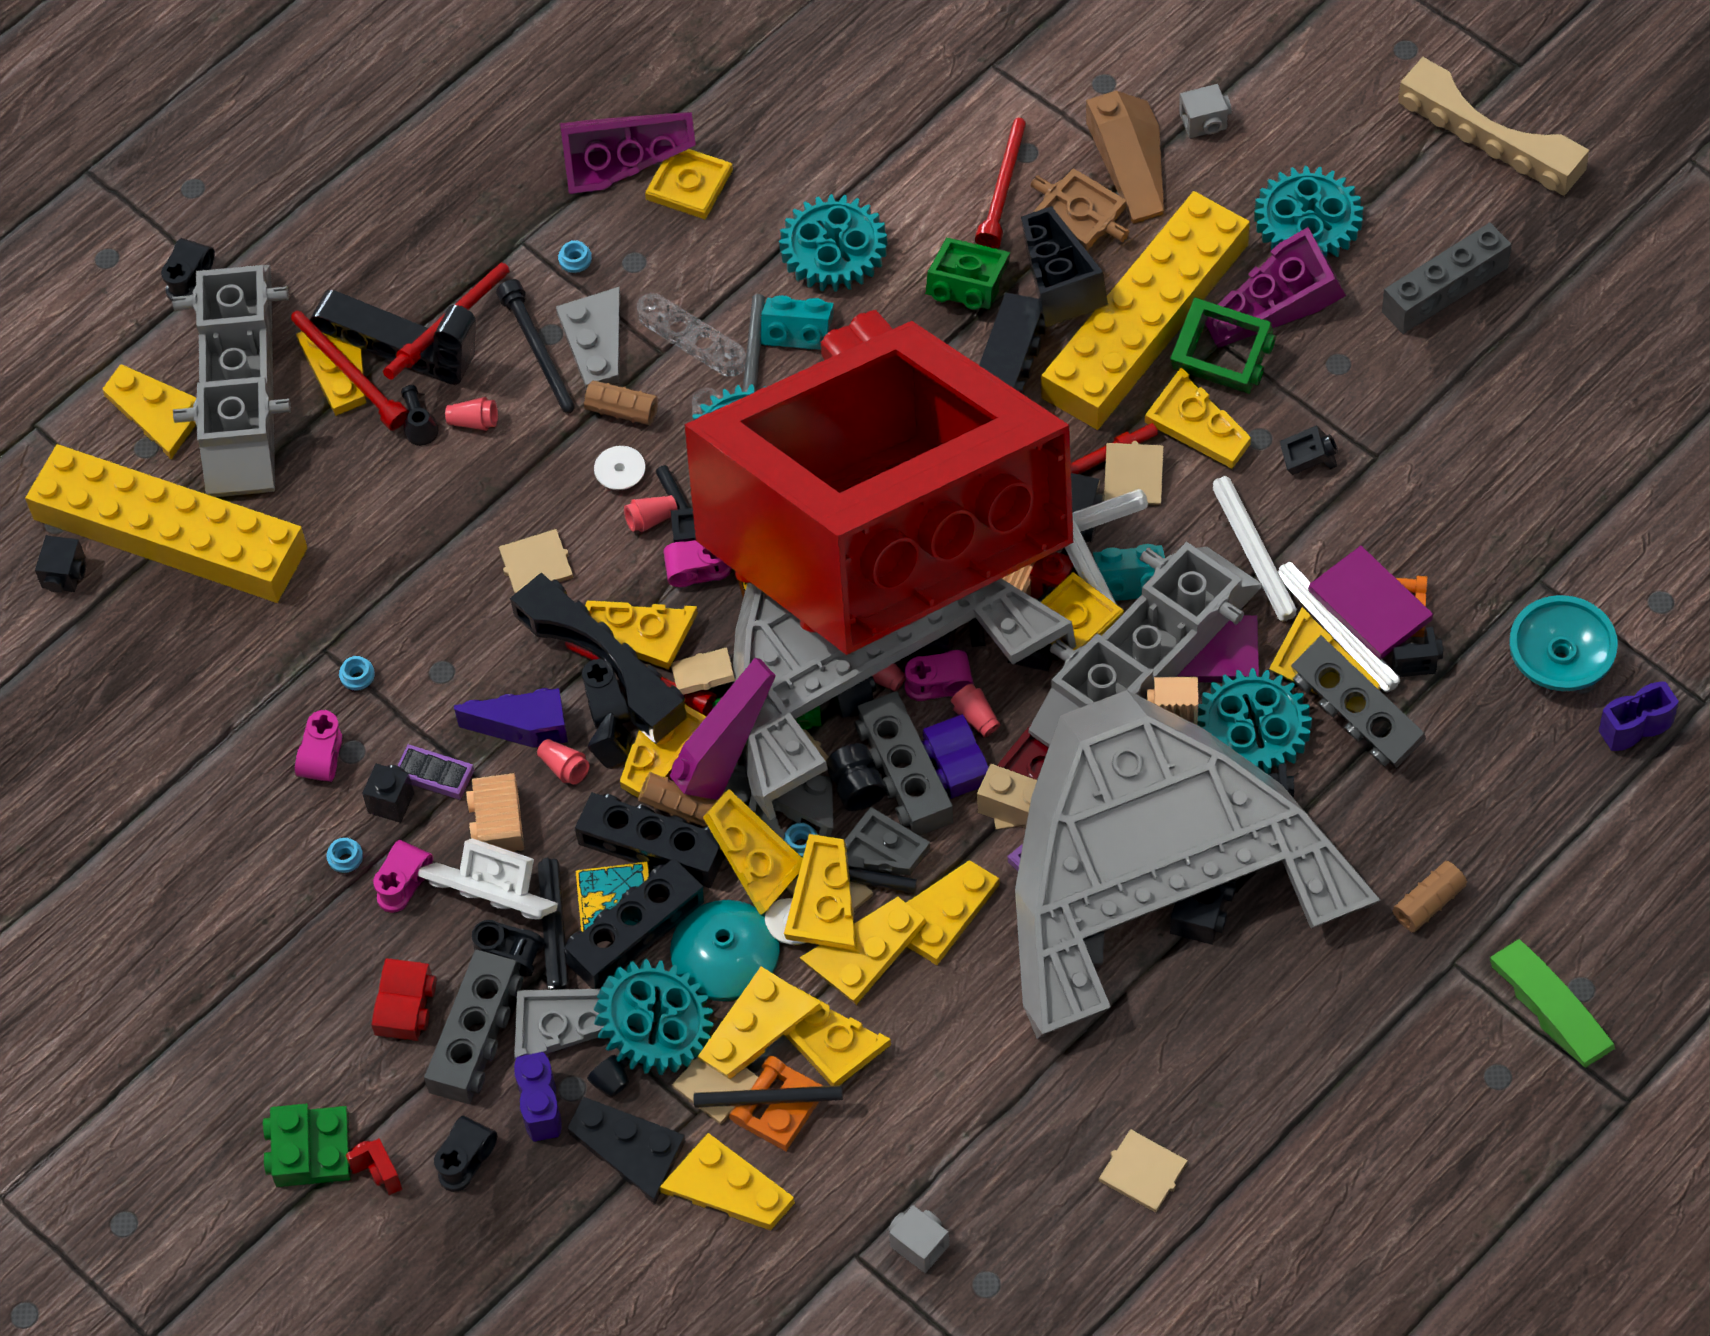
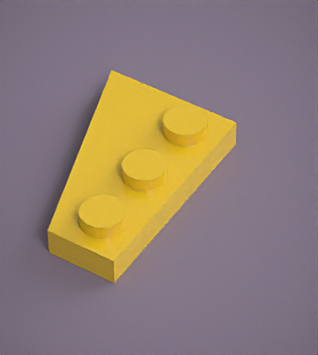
(1196, 421)
(1298, 640)
(753, 850)
(725, 1181)

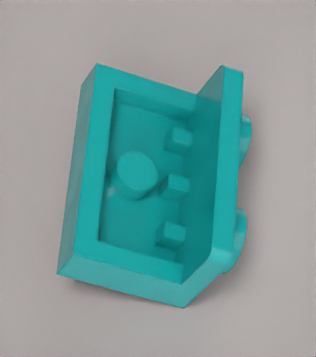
(795, 322)
(1125, 571)

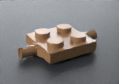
(1083, 206)

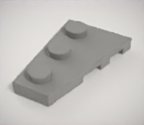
(593, 335)
(554, 1019)

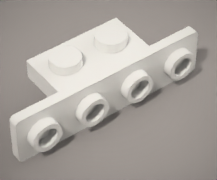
(492, 875)

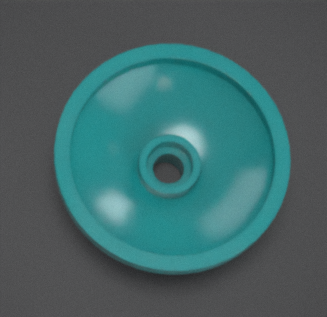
(1565, 627)
(723, 966)

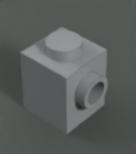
(1204, 110)
(918, 1237)

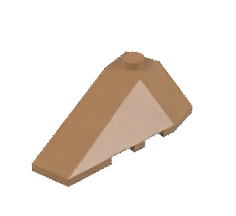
(1131, 150)

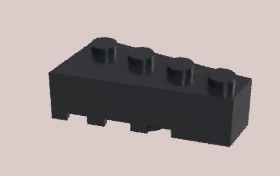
(1062, 269)
(1014, 340)

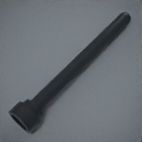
(513, 297)

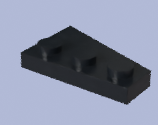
(629, 1144)

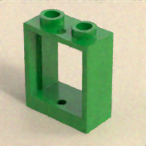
(1190, 335)

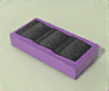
(436, 771)

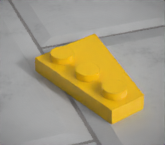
(334, 383)
(150, 406)
(651, 631)
(658, 757)
(822, 896)
(950, 908)
(879, 942)
(756, 1020)
(836, 1044)

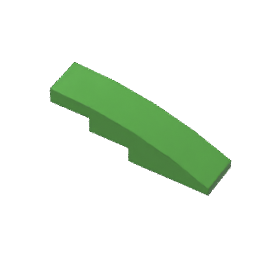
(1553, 1003)

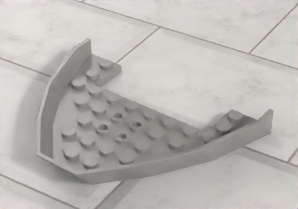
(814, 670)
(1141, 817)

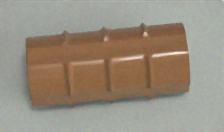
(621, 402)
(666, 796)
(1429, 896)

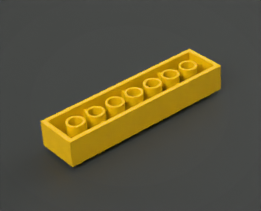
(1144, 310)
(167, 523)

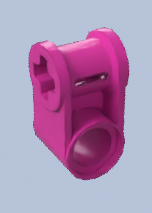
(692, 564)
(939, 674)
(319, 748)
(399, 876)

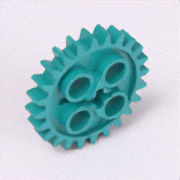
(1288, 209)
(809, 257)
(1285, 716)
(621, 1009)

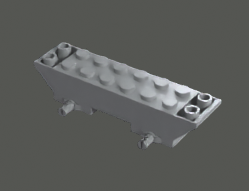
(235, 378)
(1155, 637)

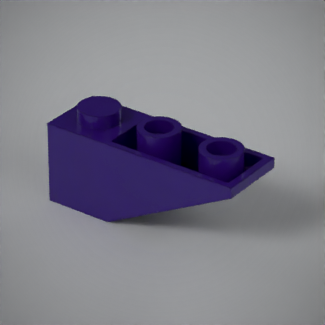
(517, 718)

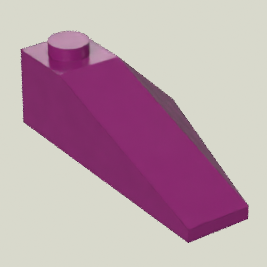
(614, 148)
(1284, 289)
(718, 741)

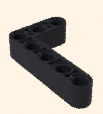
(387, 333)

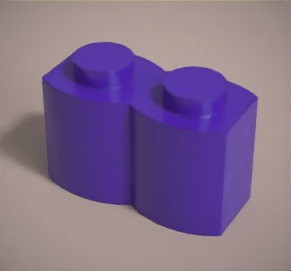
(1638, 716)
(955, 755)
(538, 1096)

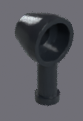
(422, 432)
(610, 1075)

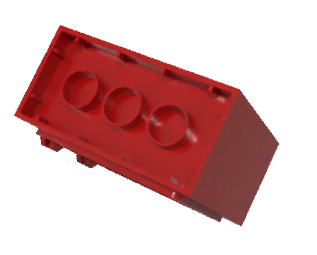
(880, 485)

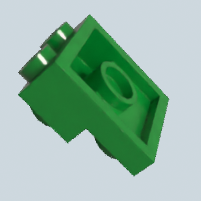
(966, 273)
(307, 1145)

